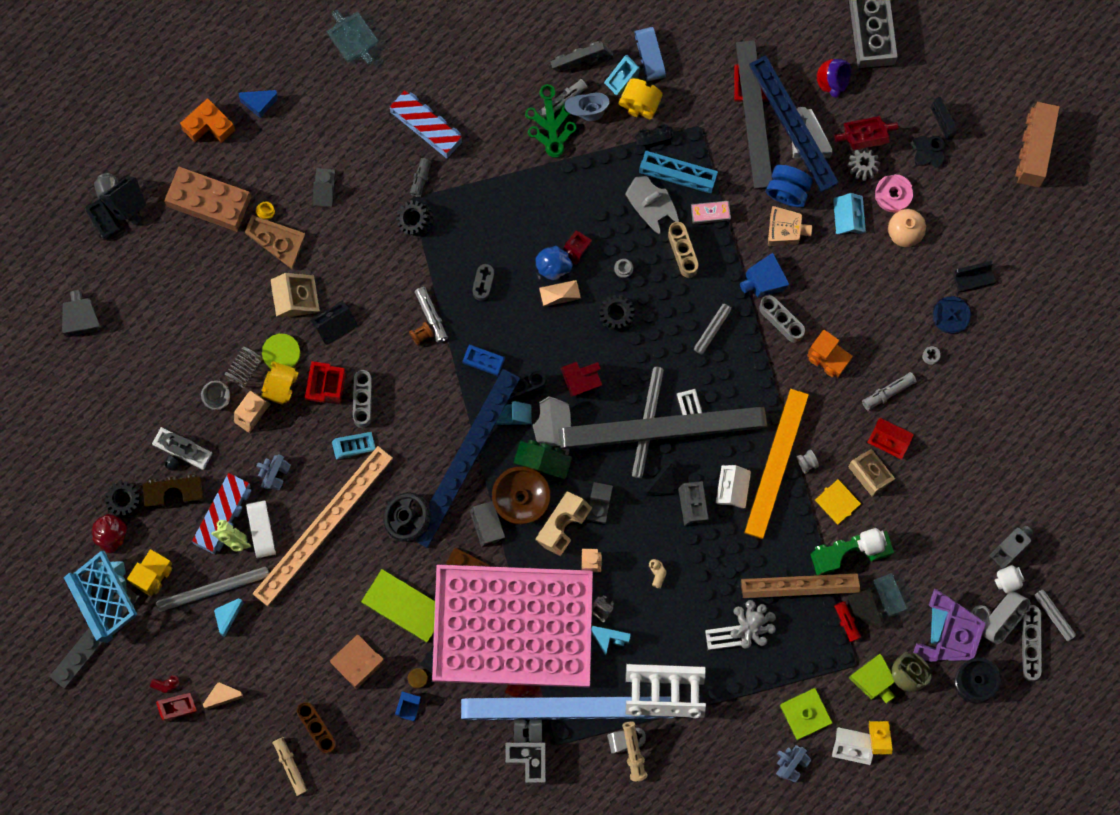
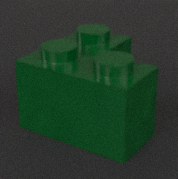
(543, 458)

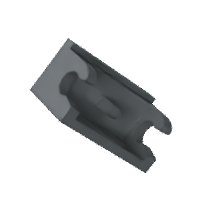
(693, 503)
(487, 524)

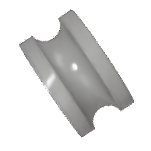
(925, 355)

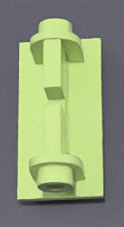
(231, 537)

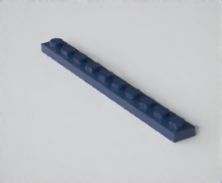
(468, 453)

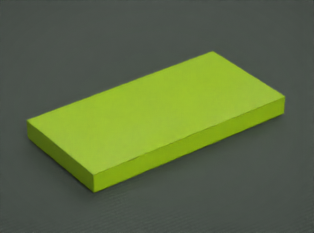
(402, 605)

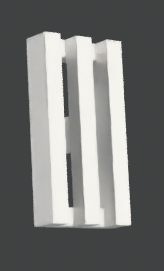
(686, 394)
(724, 645)

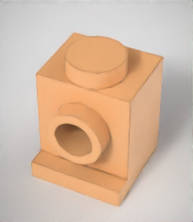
(591, 560)

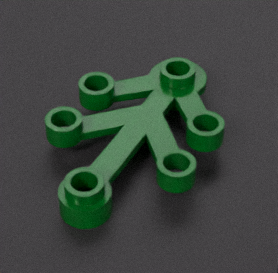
(550, 124)

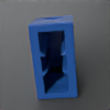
(765, 278)

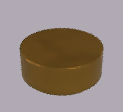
(417, 678)

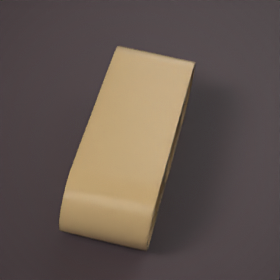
(683, 258)

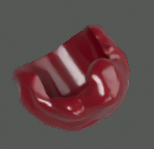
(108, 532)

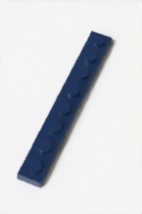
(793, 124)

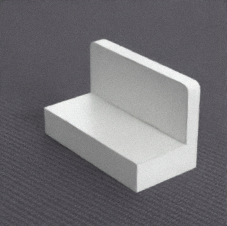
(733, 486)
(852, 746)

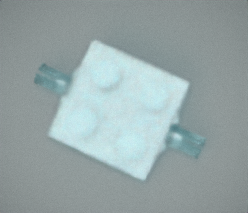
(352, 37)

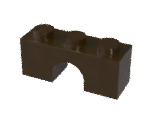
(156, 491)

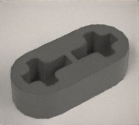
(487, 283)
(177, 449)

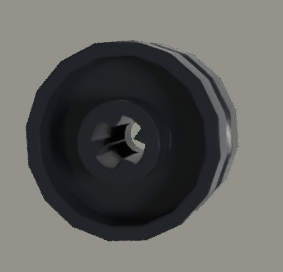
(971, 670)

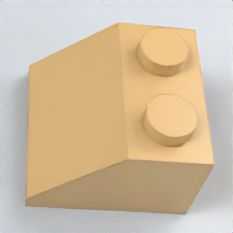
(294, 295)

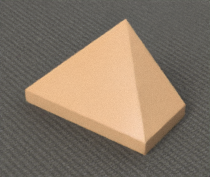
(560, 293)
(221, 695)

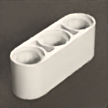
(260, 529)

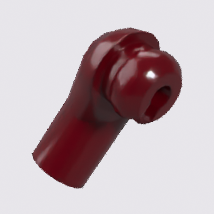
(165, 686)

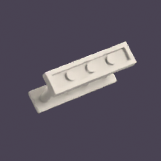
(665, 674)

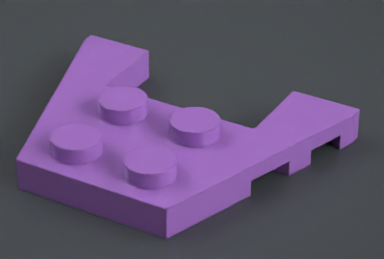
(959, 635)

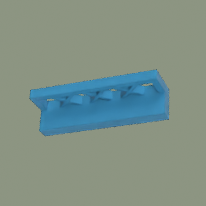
(677, 176)

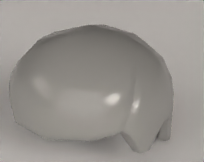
(215, 395)

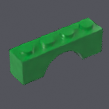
(828, 558)

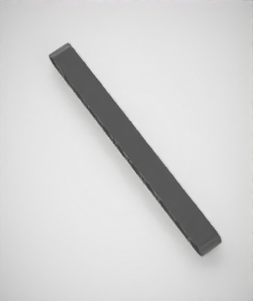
(662, 428)

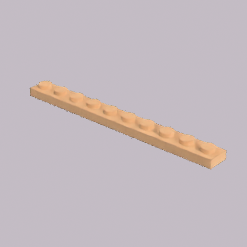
(322, 526)

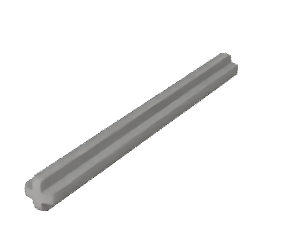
(650, 409)
(212, 589)

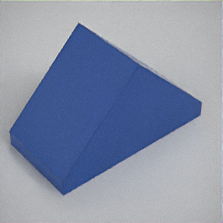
(258, 101)

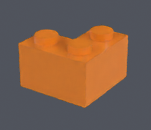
(207, 118)
(828, 354)

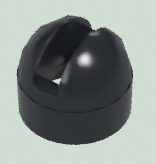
(172, 463)

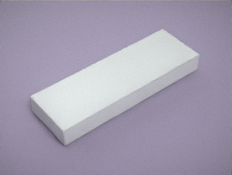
(199, 460)

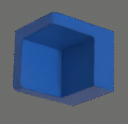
(408, 706)

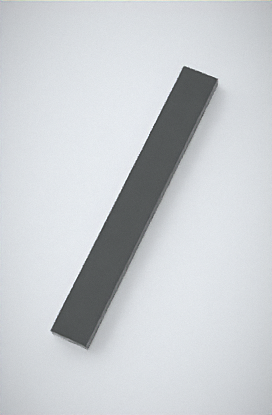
(754, 116)

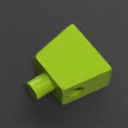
(874, 679)

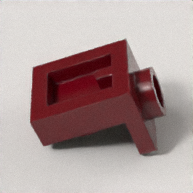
(577, 246)

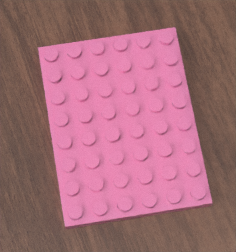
(512, 626)

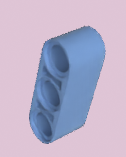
(650, 53)

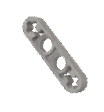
(1031, 643)

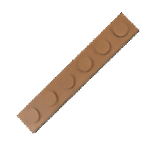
(800, 585)

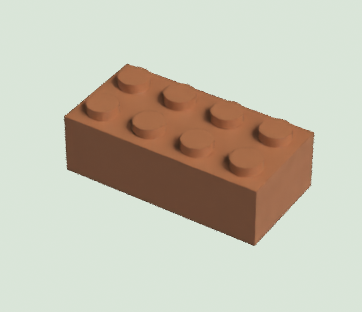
(1037, 144)
(207, 199)

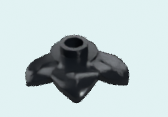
(925, 151)

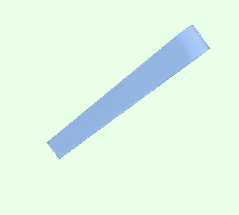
(550, 708)

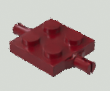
(866, 133)

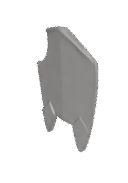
(650, 202)
(553, 416)

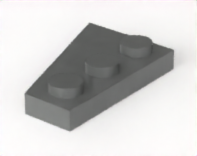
(579, 55)

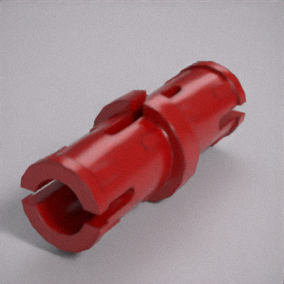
(842, 609)

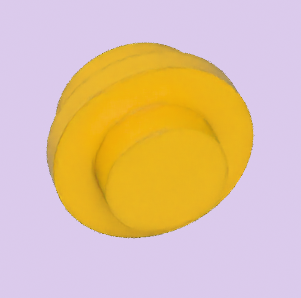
(265, 210)

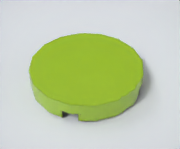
(282, 350)

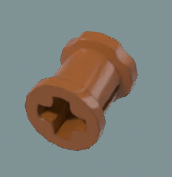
(421, 334)

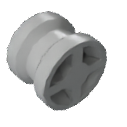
(807, 461)

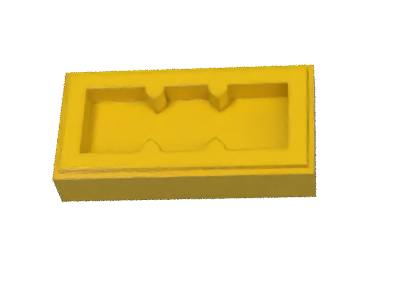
(880, 737)

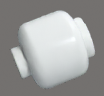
(872, 541)
(1009, 579)

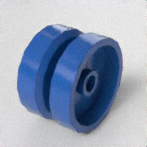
(789, 185)

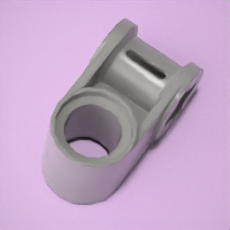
(618, 742)

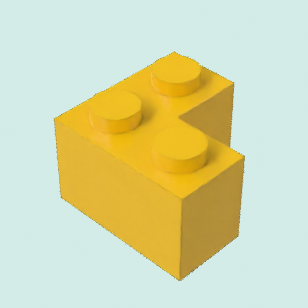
(150, 573)

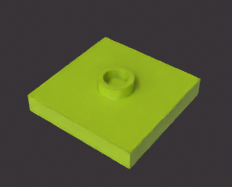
(805, 714)

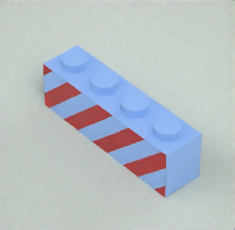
(426, 124)
(224, 507)

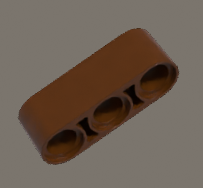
(312, 719)

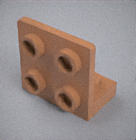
(357, 661)

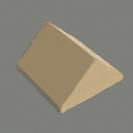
(871, 472)

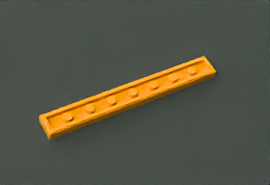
(776, 463)

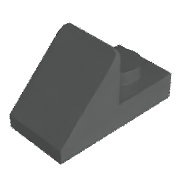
(323, 187)
(599, 502)

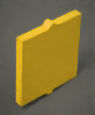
(837, 501)

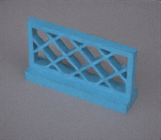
(90, 608)

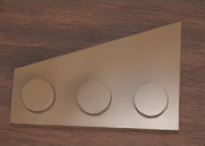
(276, 239)

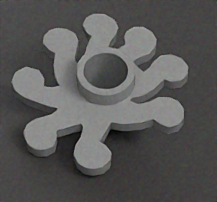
(752, 624)

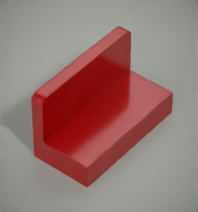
(890, 438)

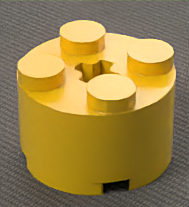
(640, 98)
(278, 383)

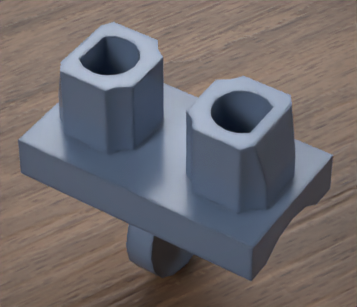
(270, 480)
(789, 761)

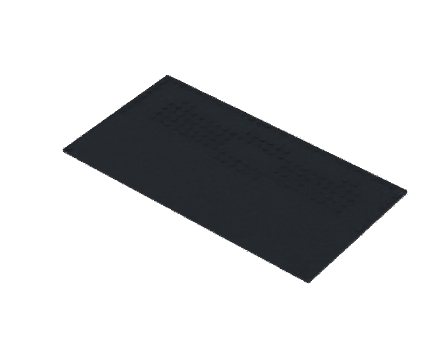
(540, 207)

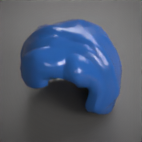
(553, 263)

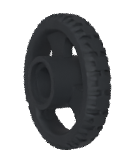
(413, 520)

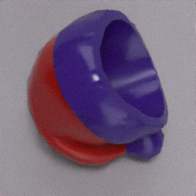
(834, 76)

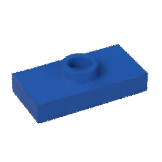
(483, 360)

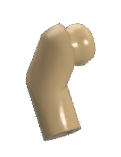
(659, 572)

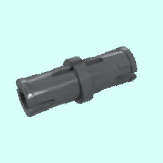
(420, 177)

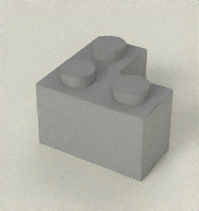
(530, 755)

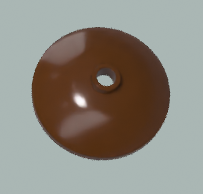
(518, 482)

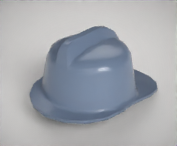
(588, 106)

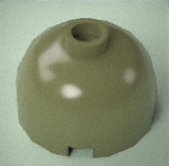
(910, 672)

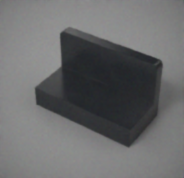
(974, 276)
(334, 322)

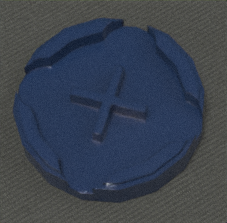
(951, 315)

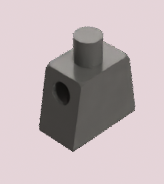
(79, 316)
(1012, 546)

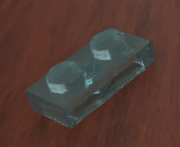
(889, 594)

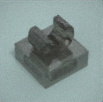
(601, 608)

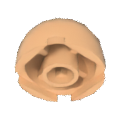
(907, 228)

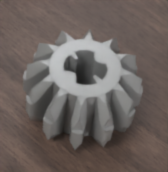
(864, 158)

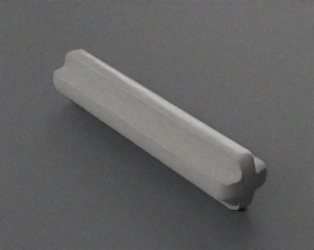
(712, 329)
(1055, 615)

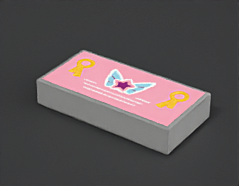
(710, 212)

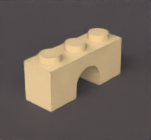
(568, 510)

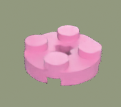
(889, 203)

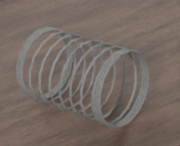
(248, 352)

